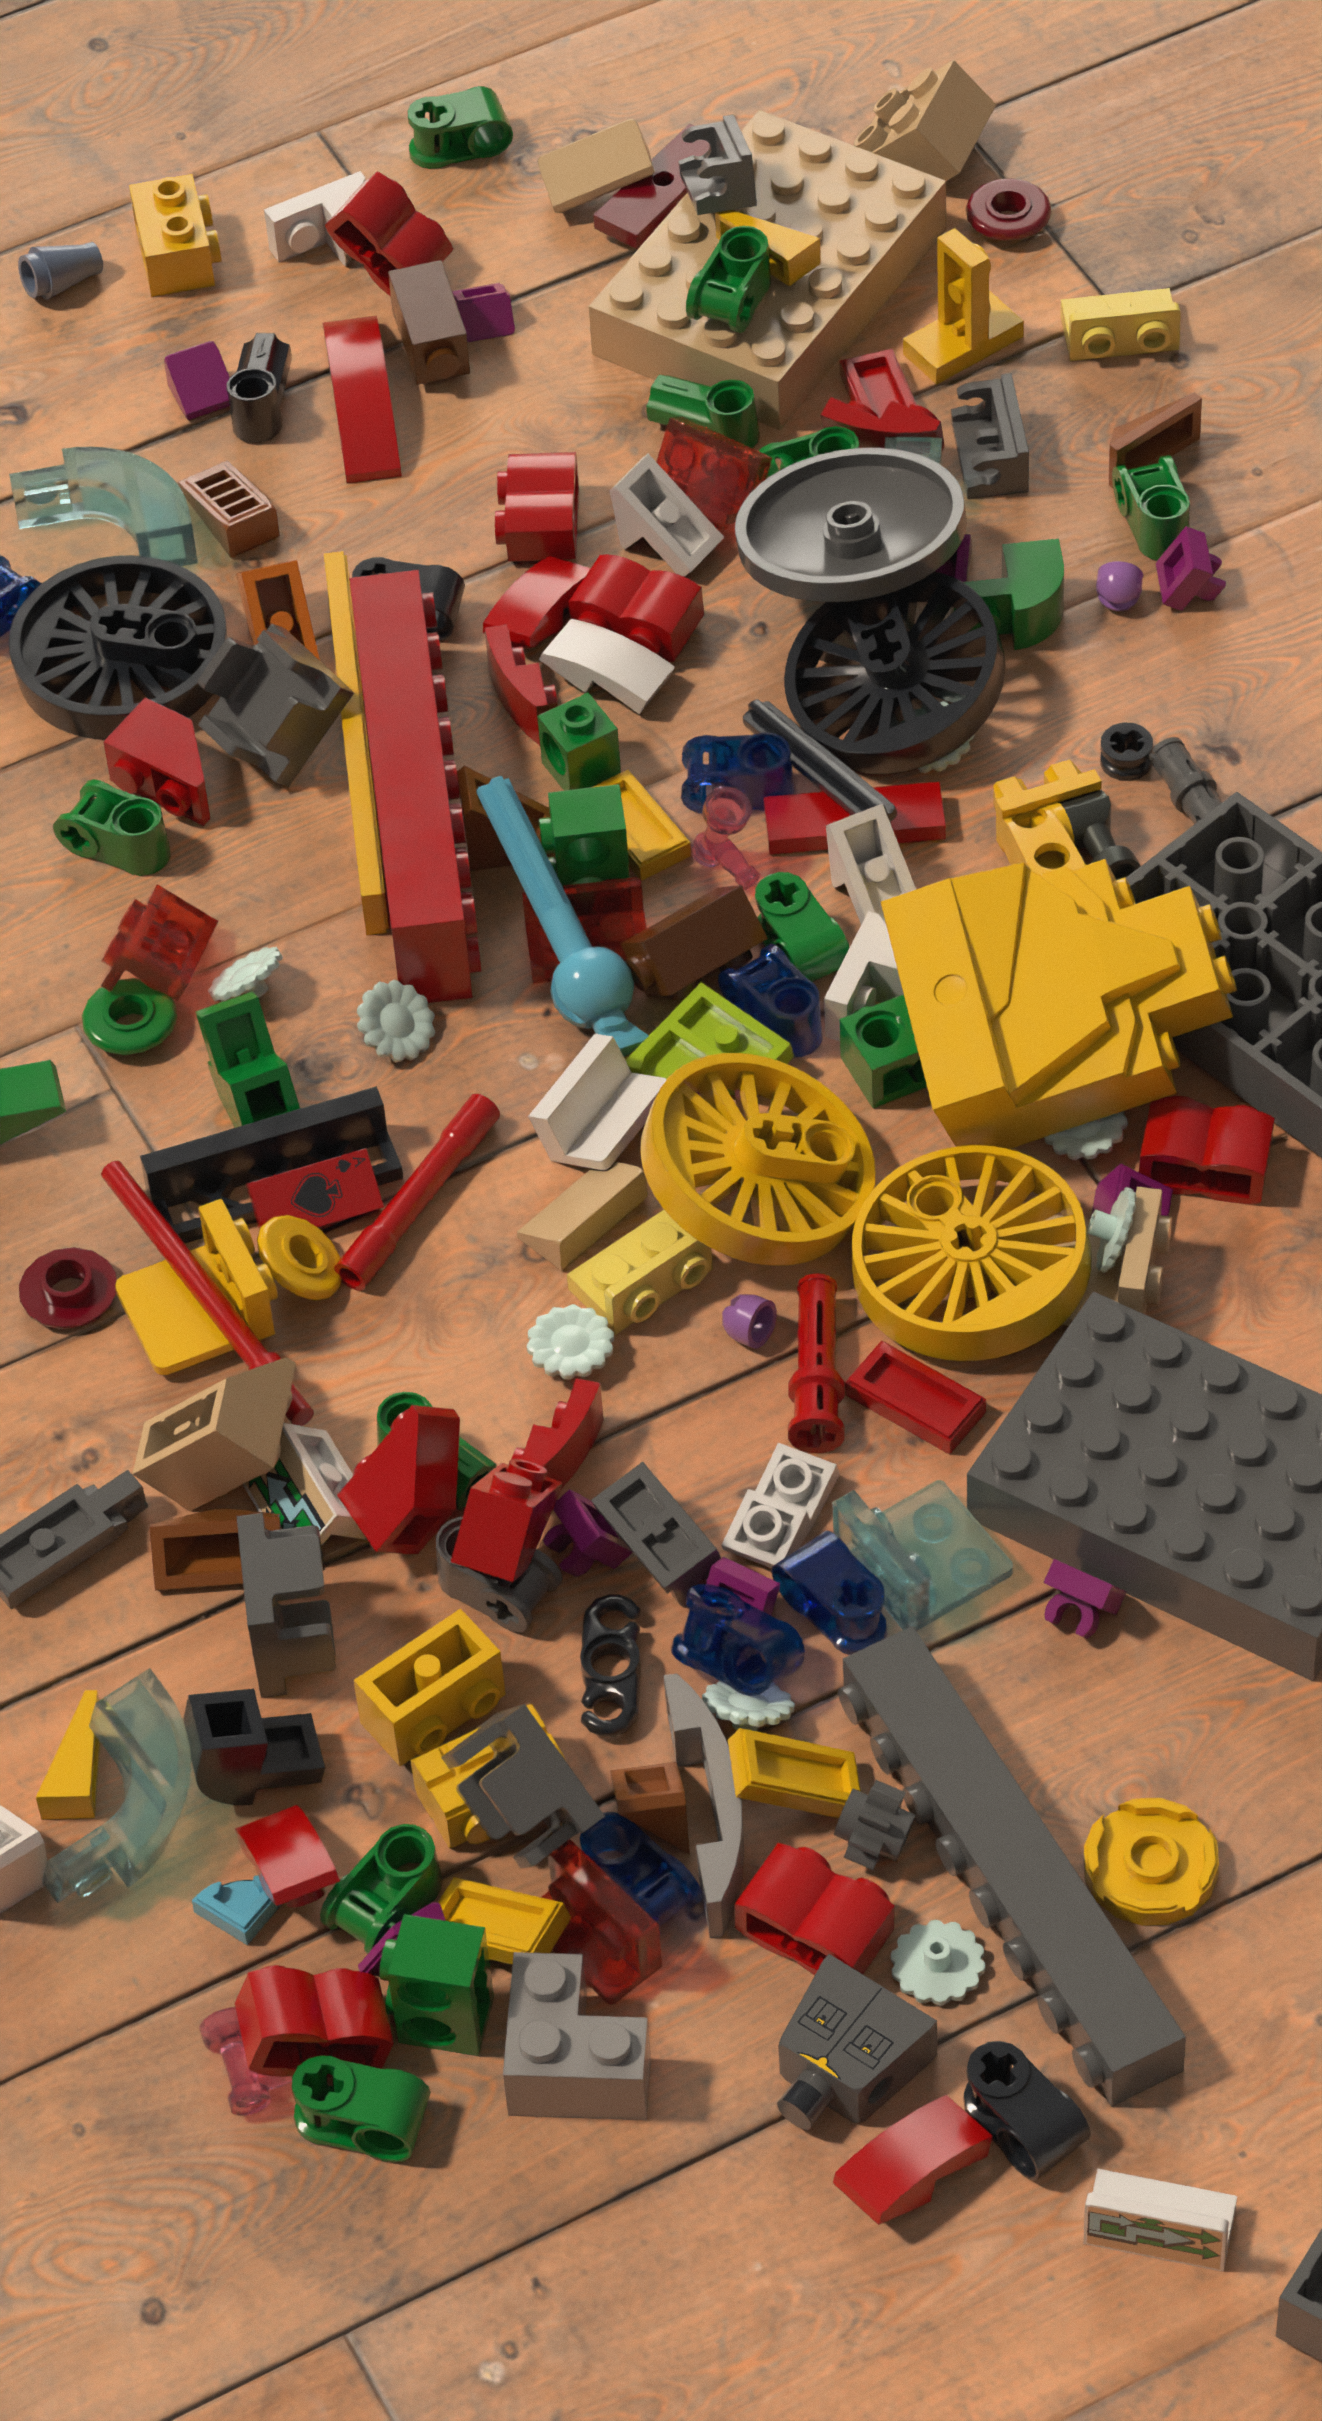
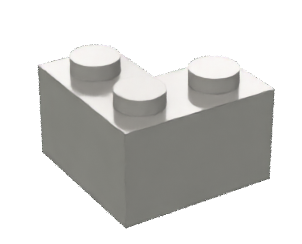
(566, 2060)

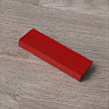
(801, 819)

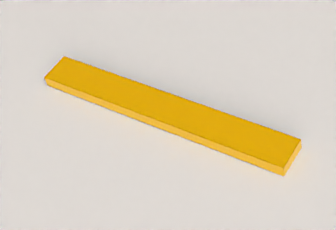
(356, 746)

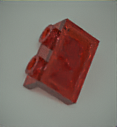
(711, 468)
(607, 911)
(159, 943)
(606, 1925)

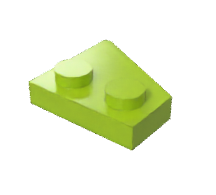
(704, 1027)

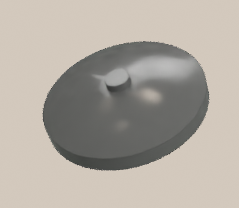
(850, 524)

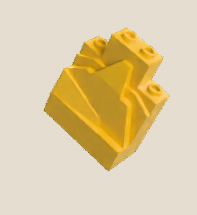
(1051, 995)

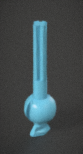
(590, 983)

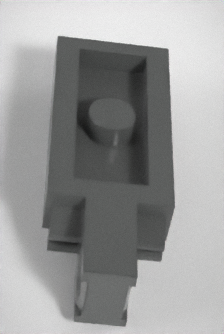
(65, 1535)

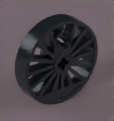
(120, 642)
(893, 668)

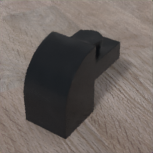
(242, 1752)

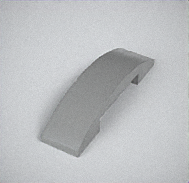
(700, 1740)

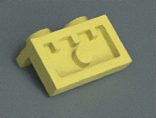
(1120, 324)
(640, 1272)

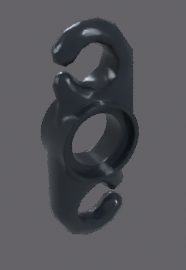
(619, 1689)

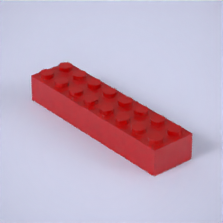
(415, 786)

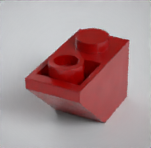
(160, 760)
(407, 1482)
(505, 1519)

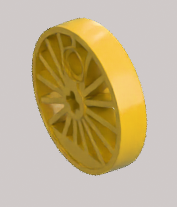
(779, 1162)
(971, 1252)

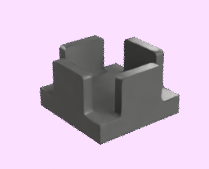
(271, 702)
(290, 1636)
(523, 1784)

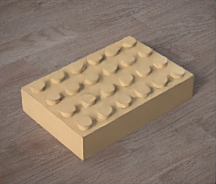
(872, 232)

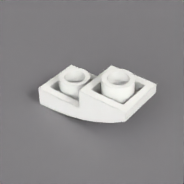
(617, 664)
(782, 1507)

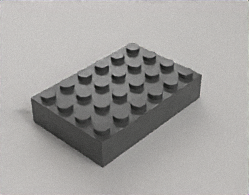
(1270, 922)
(1168, 1479)

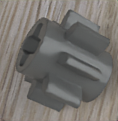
(874, 1825)

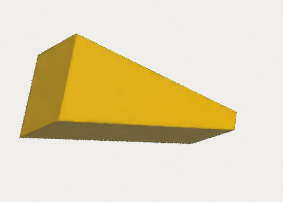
(790, 251)
(72, 1778)

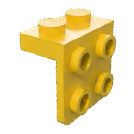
(171, 1320)

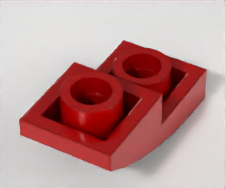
(872, 430)
(536, 601)
(518, 684)
(571, 1435)
(288, 1857)
(906, 2159)

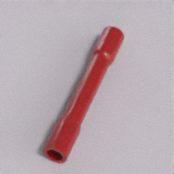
(379, 1239)

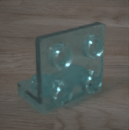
(922, 1551)

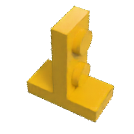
(970, 317)

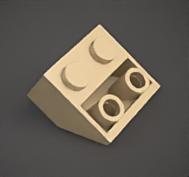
(930, 122)
(217, 1436)

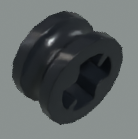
(1129, 764)

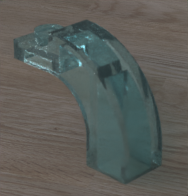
(110, 488)
(153, 1754)

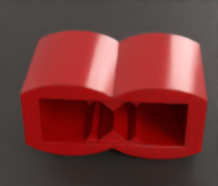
(386, 231)
(539, 506)
(640, 604)
(1207, 1149)
(808, 1911)
(300, 2015)

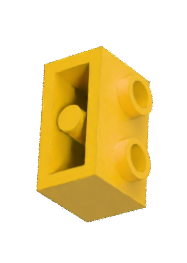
(173, 234)
(430, 1688)

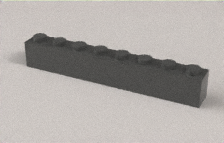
(1012, 1867)

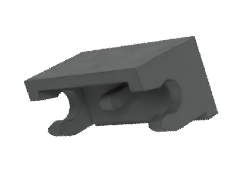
(724, 174)
(991, 439)
(657, 1531)

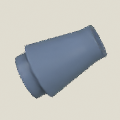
(56, 268)

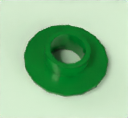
(128, 998)

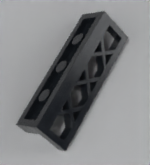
(232, 1158)

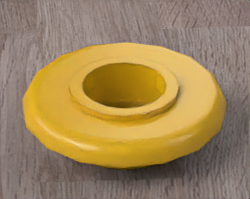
(293, 1237)

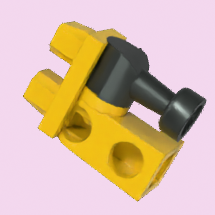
(1056, 820)

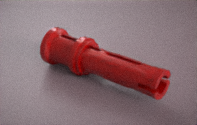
(816, 1384)

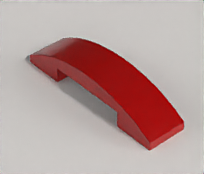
(362, 399)

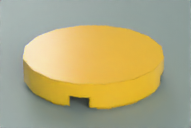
(1151, 1862)

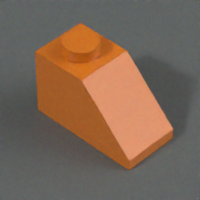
(276, 597)

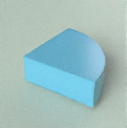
(236, 1907)

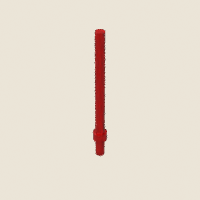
(197, 1280)

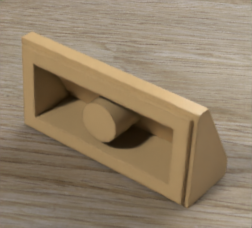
(595, 165)
(584, 1213)

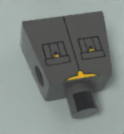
(850, 2047)

